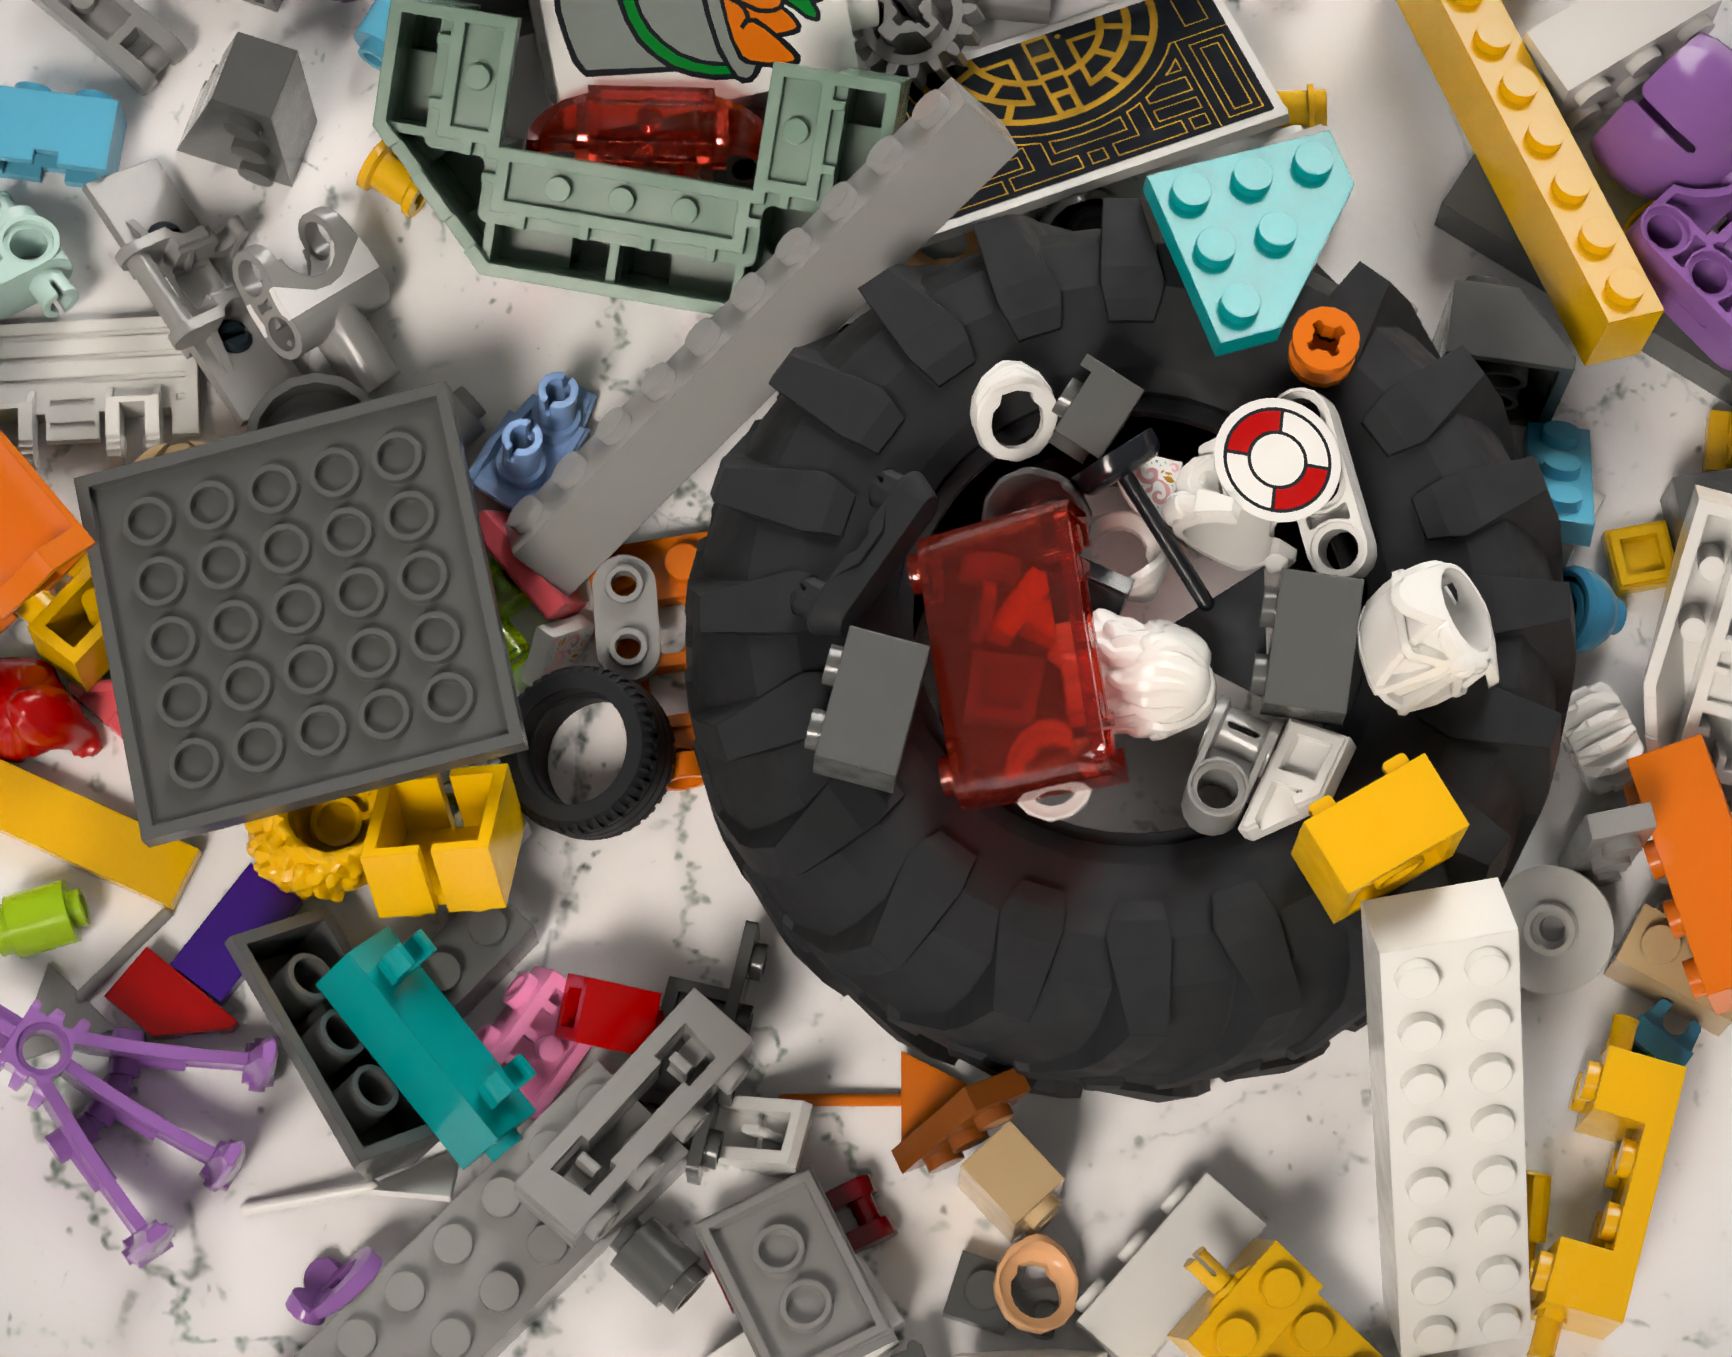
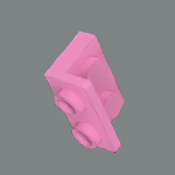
(529, 1028)

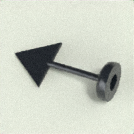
(1226, 621)

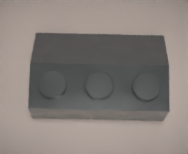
(1510, 345)

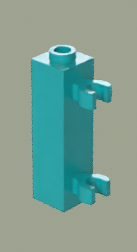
(429, 1047)

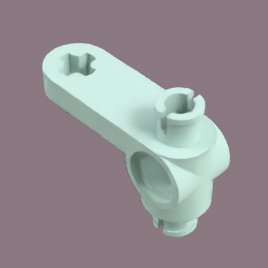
(33, 280)

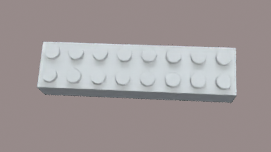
(1448, 1115)

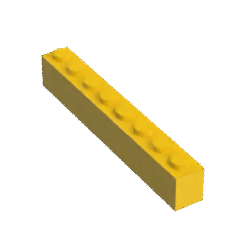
(1538, 175)

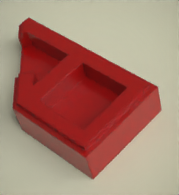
(165, 1001)

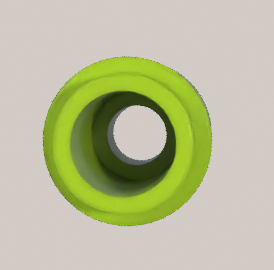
(42, 919)

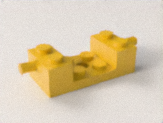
(1629, 1103)
(1263, 1309)

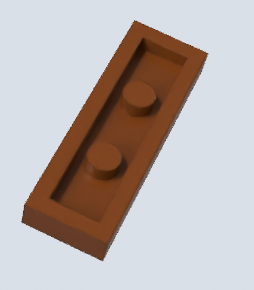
(961, 1123)

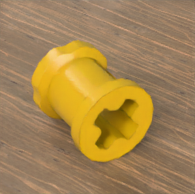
(388, 176)

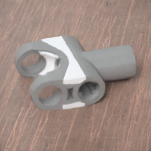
(322, 307)

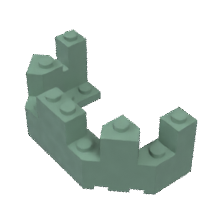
(598, 222)

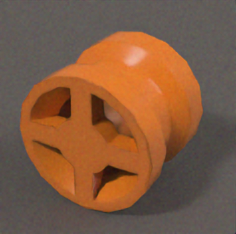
(1317, 360)

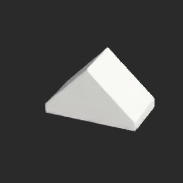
(765, 1134)

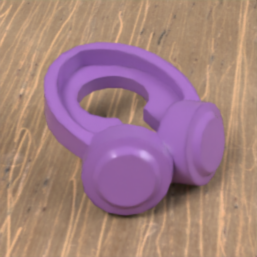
(332, 1285)

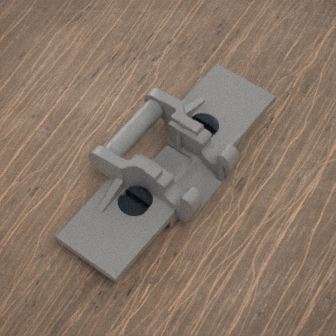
(166, 240)

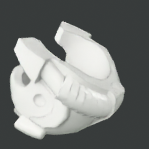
(1216, 525)

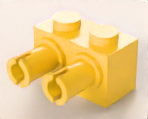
(69, 628)

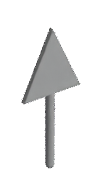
(61, 994)

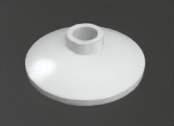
(1589, 925)

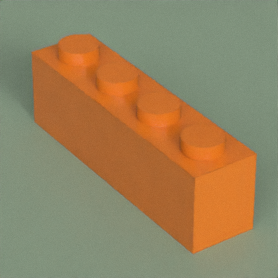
(1694, 855)

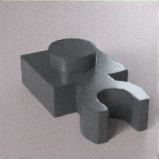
(973, 1299)

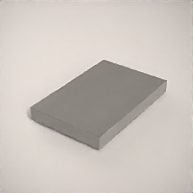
(794, 1274)

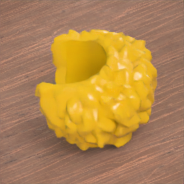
(314, 847)

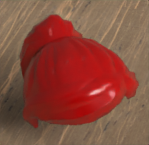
(40, 713)

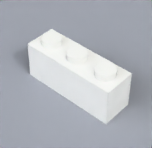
(1153, 1287)

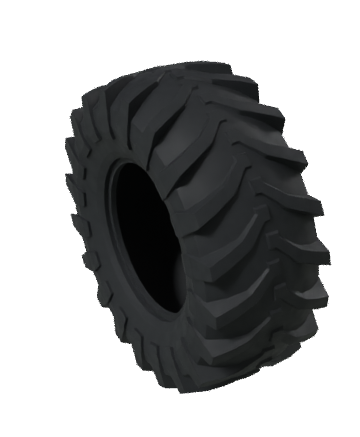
(1056, 941)

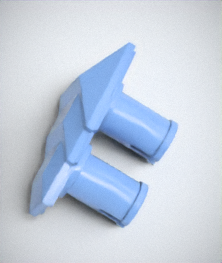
(533, 440)

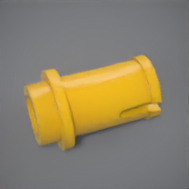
(1305, 106)

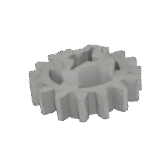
(916, 50)

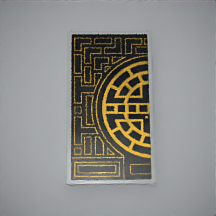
(1110, 99)

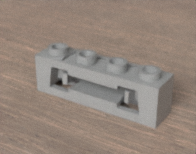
(709, 1040)

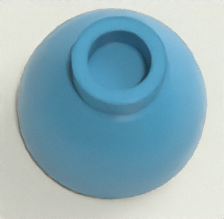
(1595, 608)

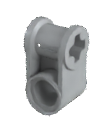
(1232, 757)

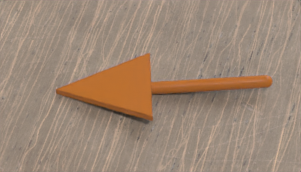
(922, 1094)

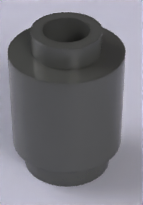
(657, 1263)

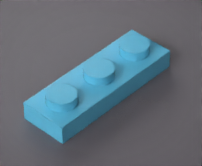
(1567, 469)

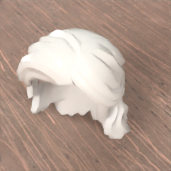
(1153, 675)

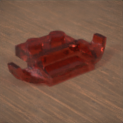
(649, 129)

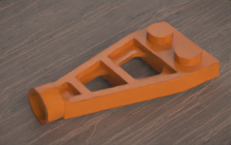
(671, 564)

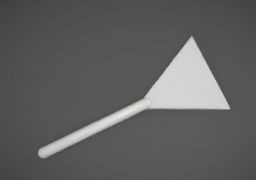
(425, 1181)

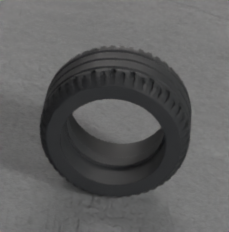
(644, 769)

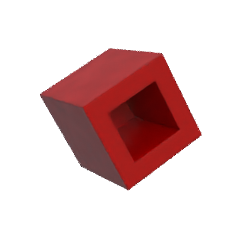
(607, 1014)

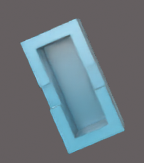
(59, 134)

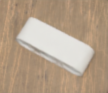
(1347, 508)

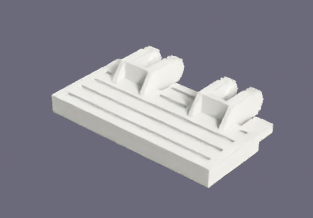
(92, 372)

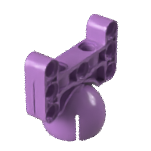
(1680, 154)

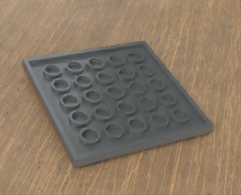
(299, 614)

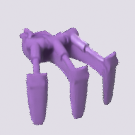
(112, 1103)

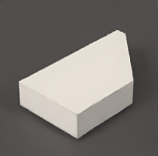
(1301, 771)

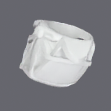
(1422, 642)

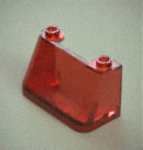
(1017, 658)

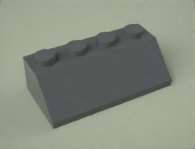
(348, 1085)

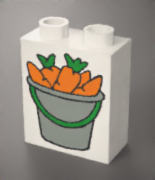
(691, 42)

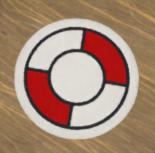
(1277, 460)

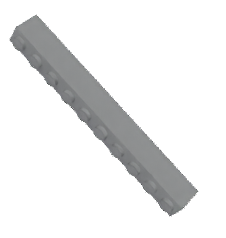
(727, 360)

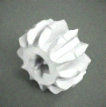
(1600, 738)

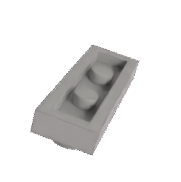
(1609, 842)

